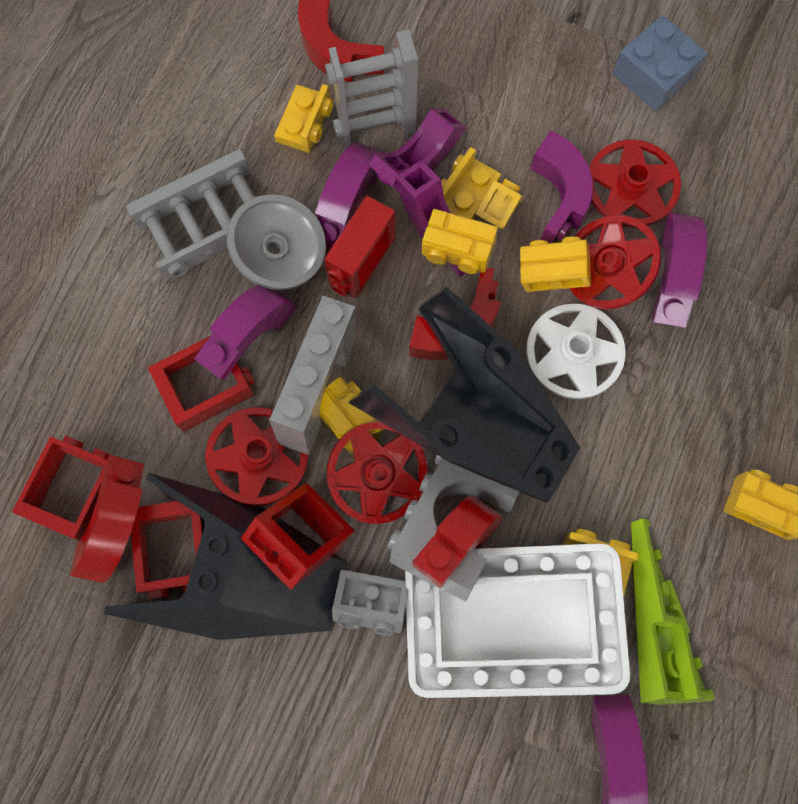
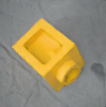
(500, 203)

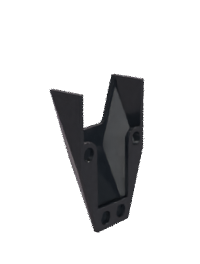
(489, 412)
(230, 586)

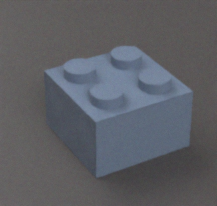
(659, 63)

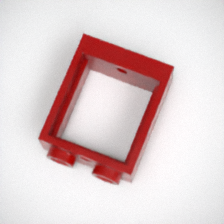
(360, 247)
(200, 413)
(41, 478)
(157, 514)
(293, 564)

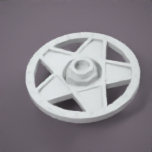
(575, 351)

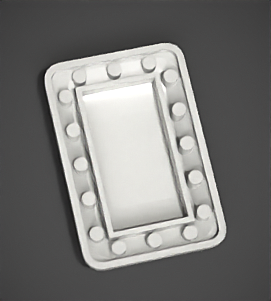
(530, 627)

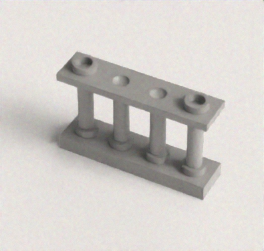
(403, 95)
(177, 197)

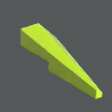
(664, 651)

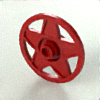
(634, 181)
(615, 261)
(254, 457)
(375, 473)

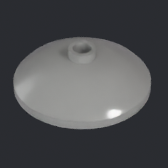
(280, 224)

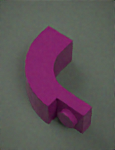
(430, 143)
(570, 174)
(345, 189)
(420, 194)
(684, 266)
(241, 324)
(619, 750)

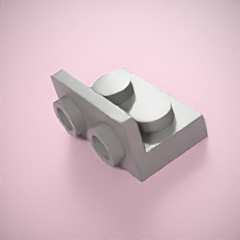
(370, 602)

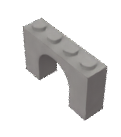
(326, 343)
(421, 526)

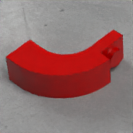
(317, 37)
(424, 342)
(111, 521)
(455, 538)

